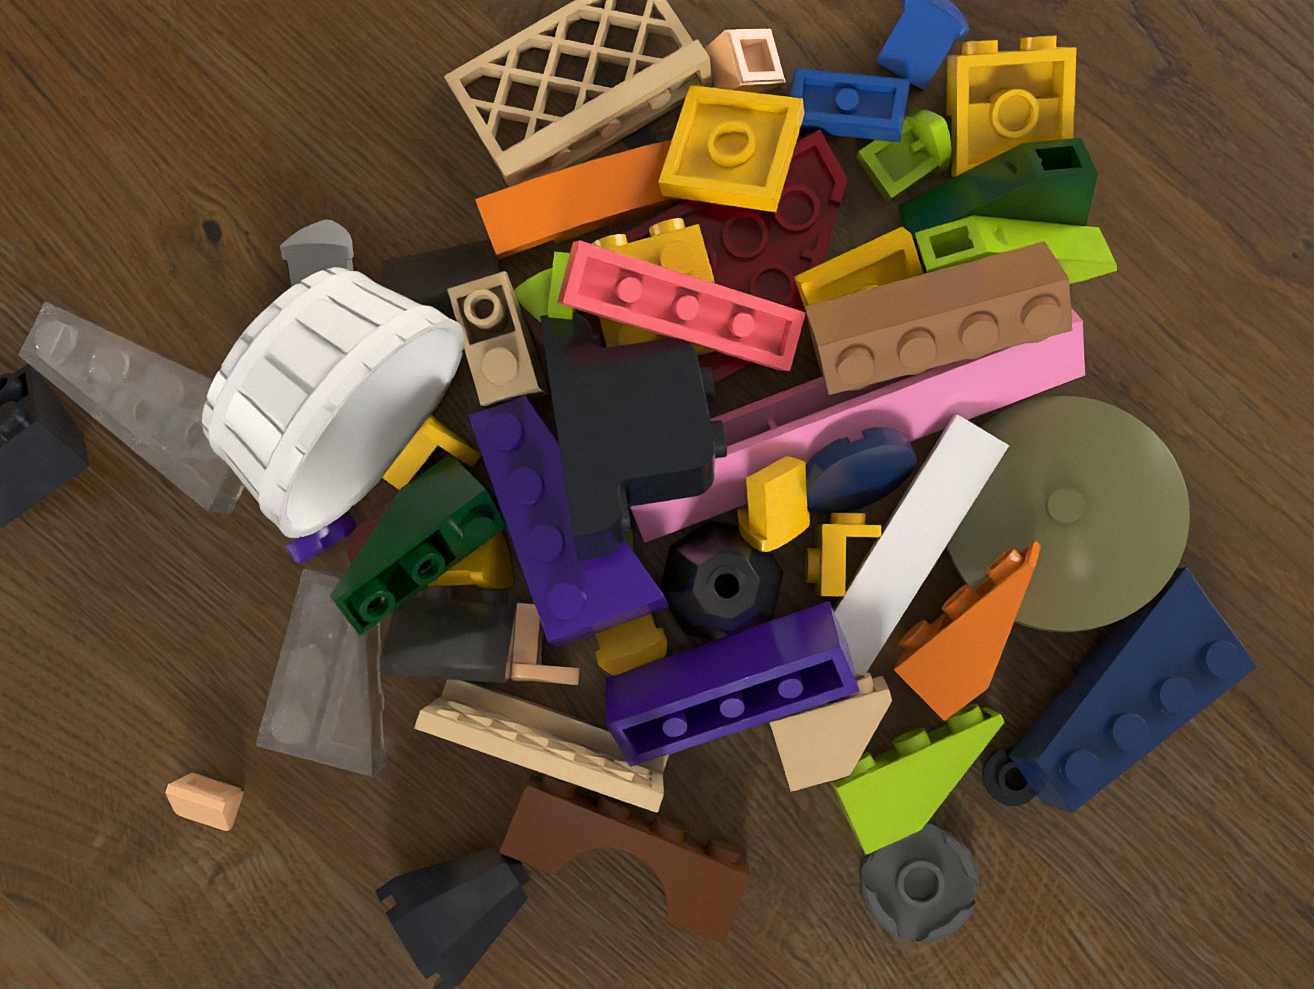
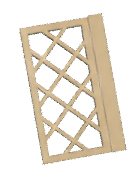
(592, 124)
(541, 741)

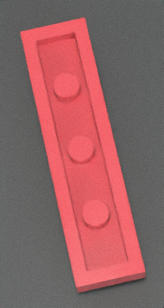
(680, 306)

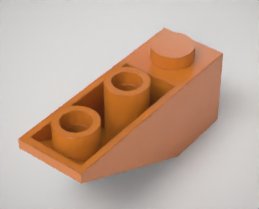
(960, 650)

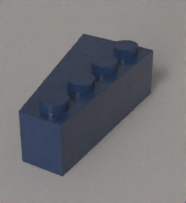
(1132, 694)

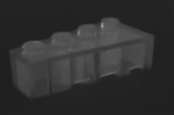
(138, 397)

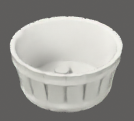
(328, 394)

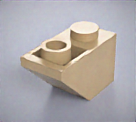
(497, 341)
(830, 737)

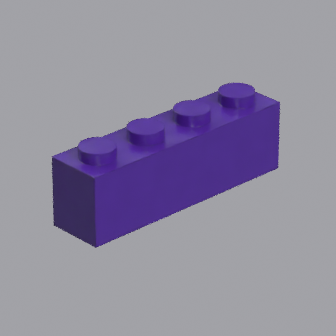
(730, 684)

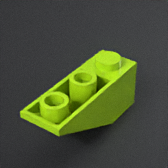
(1077, 248)
(905, 786)

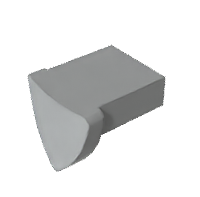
(317, 249)

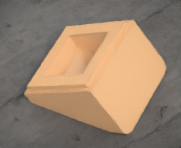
(745, 61)
(205, 800)

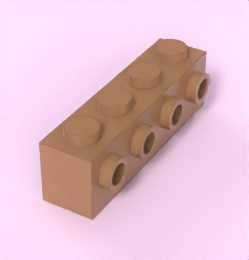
(940, 318)

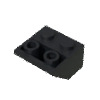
(37, 443)

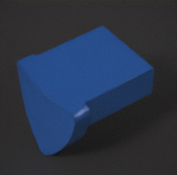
(922, 39)

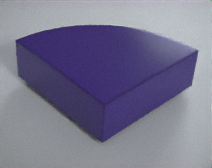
(311, 545)

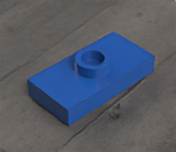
(851, 104)

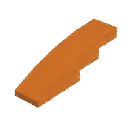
(577, 200)

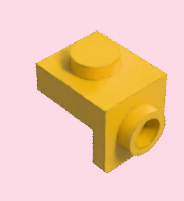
(827, 561)

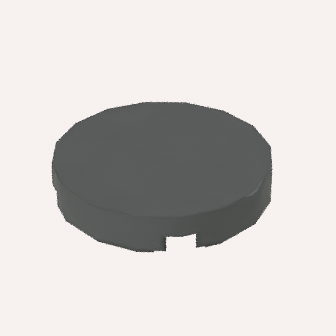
(920, 885)

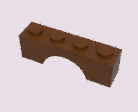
(698, 879)

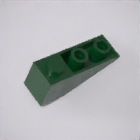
(1028, 182)
(417, 540)

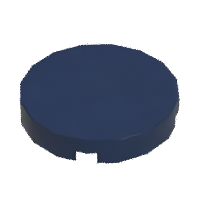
(858, 473)

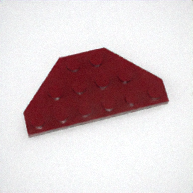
(759, 248)

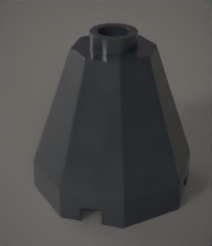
(691, 574)
(455, 911)

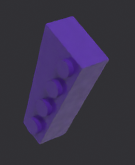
(530, 487)

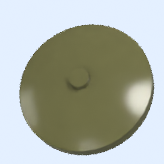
(1094, 497)

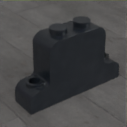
(627, 428)

